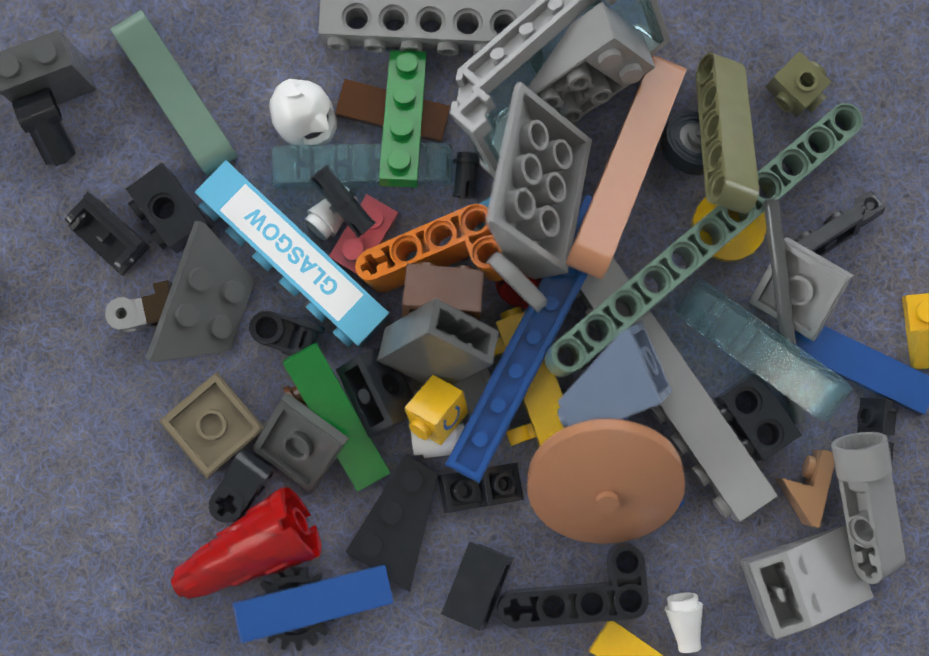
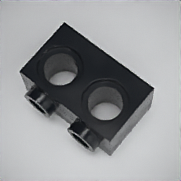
(764, 410)

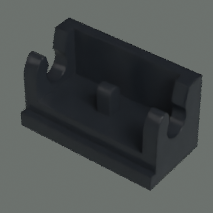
(106, 233)
(477, 586)

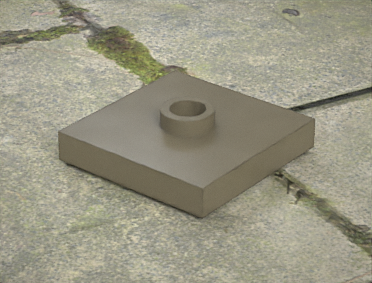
(212, 425)

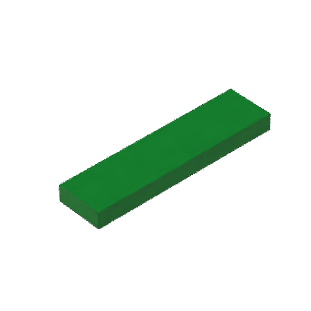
(329, 401)

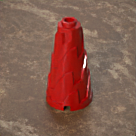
(259, 544)

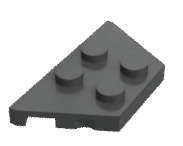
(203, 300)

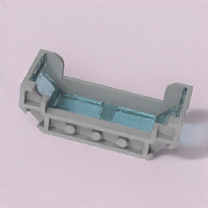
(517, 56)

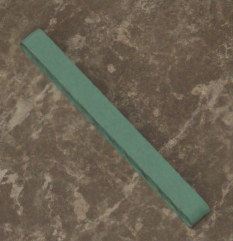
(693, 250)

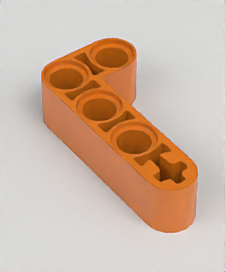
(376, 263)

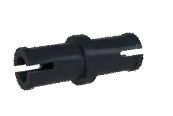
(342, 201)

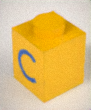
(436, 410)

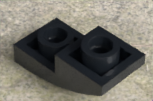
(498, 486)

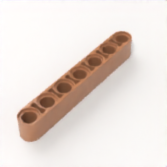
(626, 169)

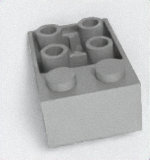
(592, 63)
(804, 582)

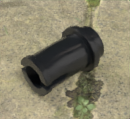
(466, 175)

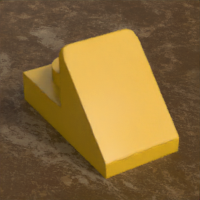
(917, 329)

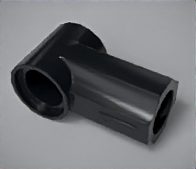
(43, 120)

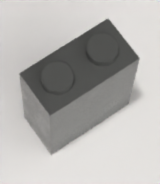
(44, 64)
(438, 343)

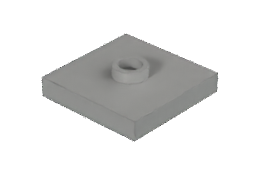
(814, 289)

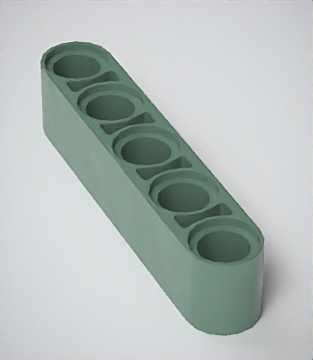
(173, 92)

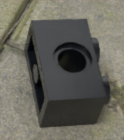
(153, 192)
(376, 392)

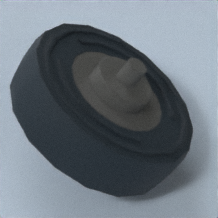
(682, 143)

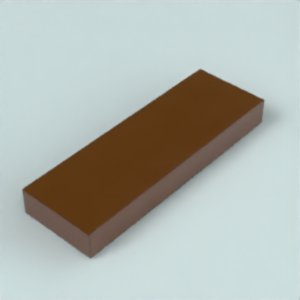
(367, 105)

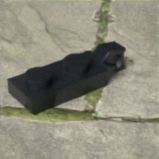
(842, 226)

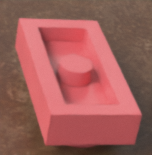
(350, 247)

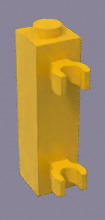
(542, 395)

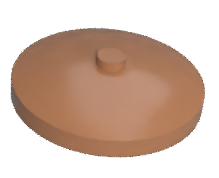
(605, 481)

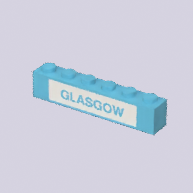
(293, 255)

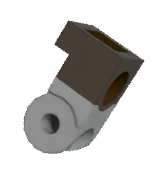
(140, 312)

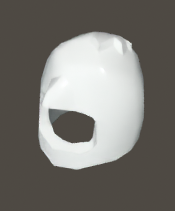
(302, 109)

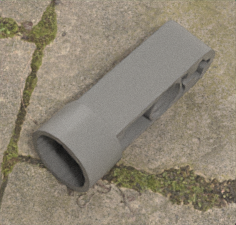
(869, 504)

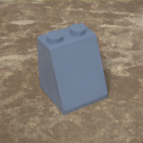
(618, 382)

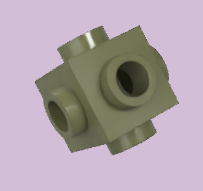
(799, 85)

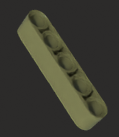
(726, 134)

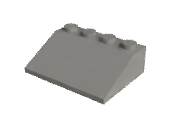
(538, 186)

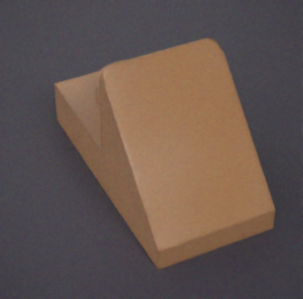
(810, 498)

